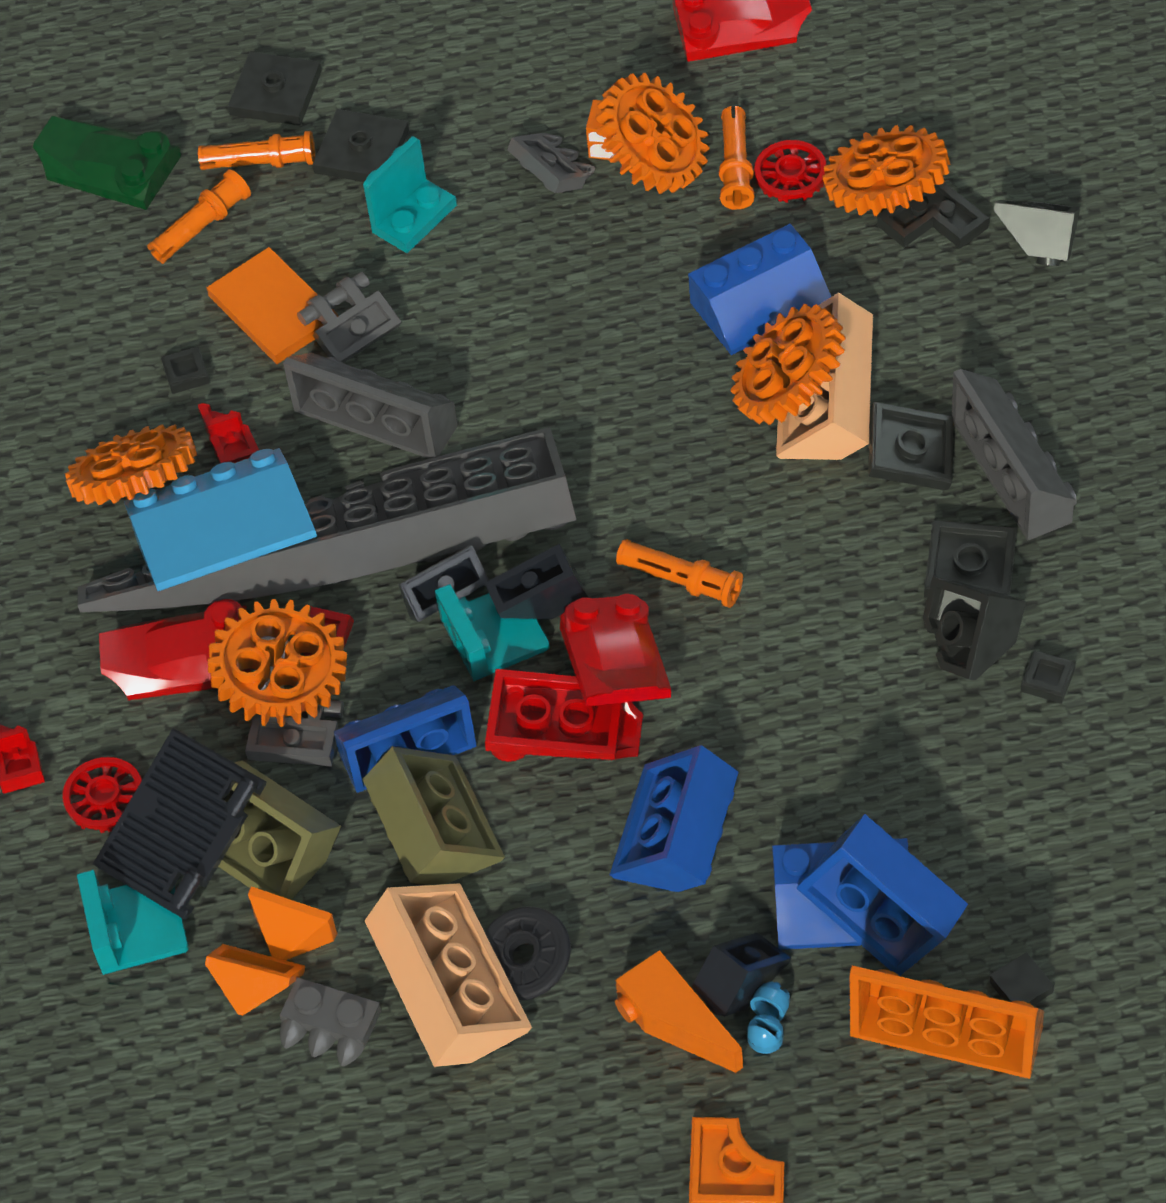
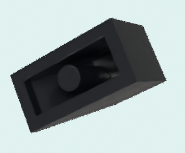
(537, 587)
(736, 972)

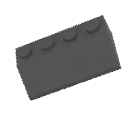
(370, 404)
(1010, 455)

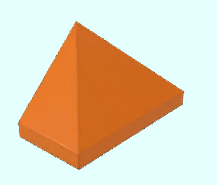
(290, 925)
(250, 976)

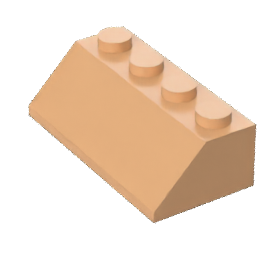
(840, 416)
(446, 972)

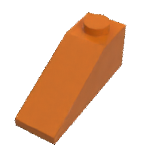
(673, 1012)

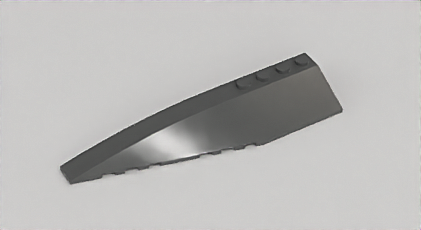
(404, 519)

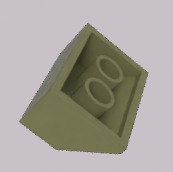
(431, 816)
(279, 841)

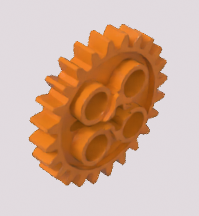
(652, 133)
(886, 170)
(788, 364)
(131, 464)
(243, 648)

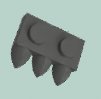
(550, 164)
(328, 1018)

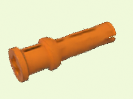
(276, 151)
(735, 169)
(211, 206)
(697, 576)

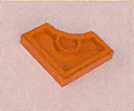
(728, 1168)

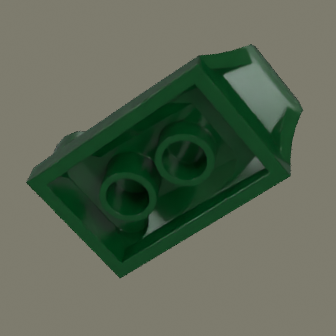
(106, 160)

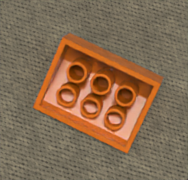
(944, 1021)

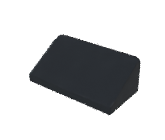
(460, 570)

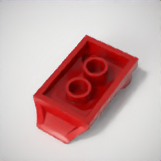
(737, 26)
(613, 650)
(164, 653)
(550, 718)

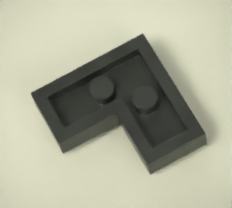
(943, 210)

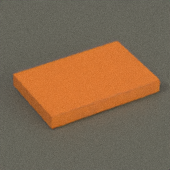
(265, 302)

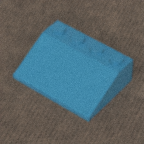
(219, 518)

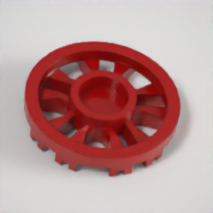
(790, 170)
(101, 792)

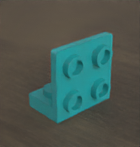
(402, 200)
(484, 637)
(128, 926)

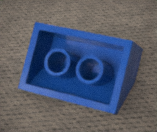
(755, 285)
(432, 724)
(675, 821)
(882, 896)
(798, 919)

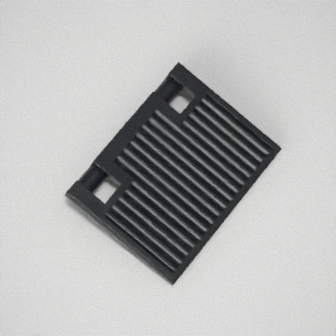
(178, 823)

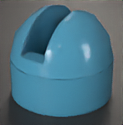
(771, 1000)
(763, 1040)

